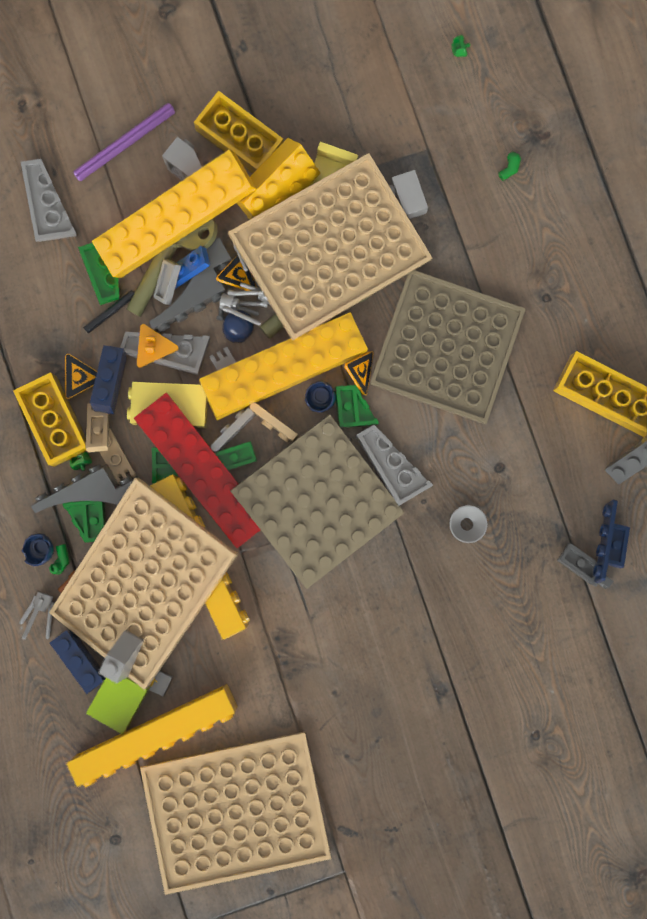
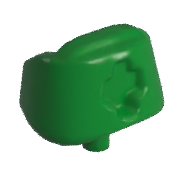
(459, 46)
(80, 461)

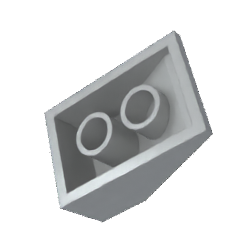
(181, 159)

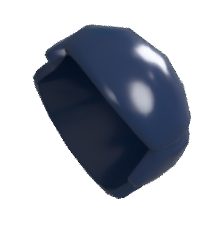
(236, 328)
(320, 396)
(37, 549)

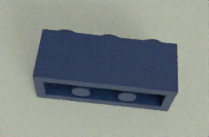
(108, 379)
(78, 660)

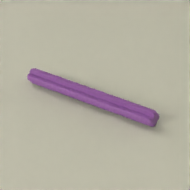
(124, 142)

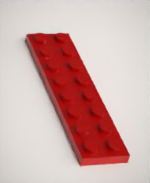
(197, 467)

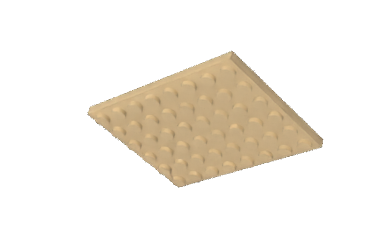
(330, 246)
(144, 577)
(235, 812)

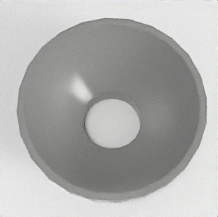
(479, 524)

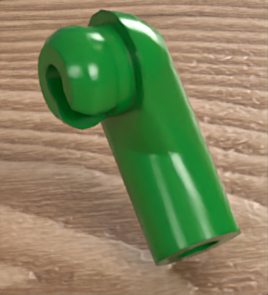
(513, 166)
(62, 560)

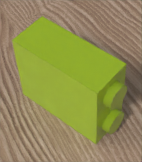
(117, 703)

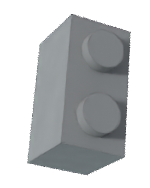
(409, 194)

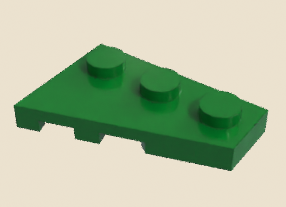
(104, 284)

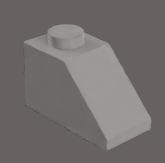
(121, 657)

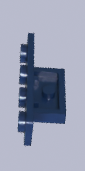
(613, 543)

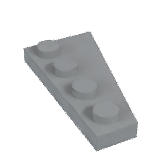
(45, 207)
(187, 358)
(395, 471)

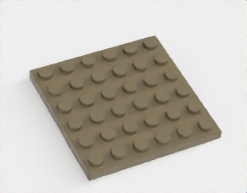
(447, 346)
(317, 501)

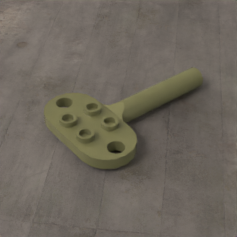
(149, 281)

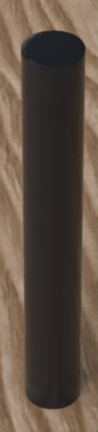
(109, 312)

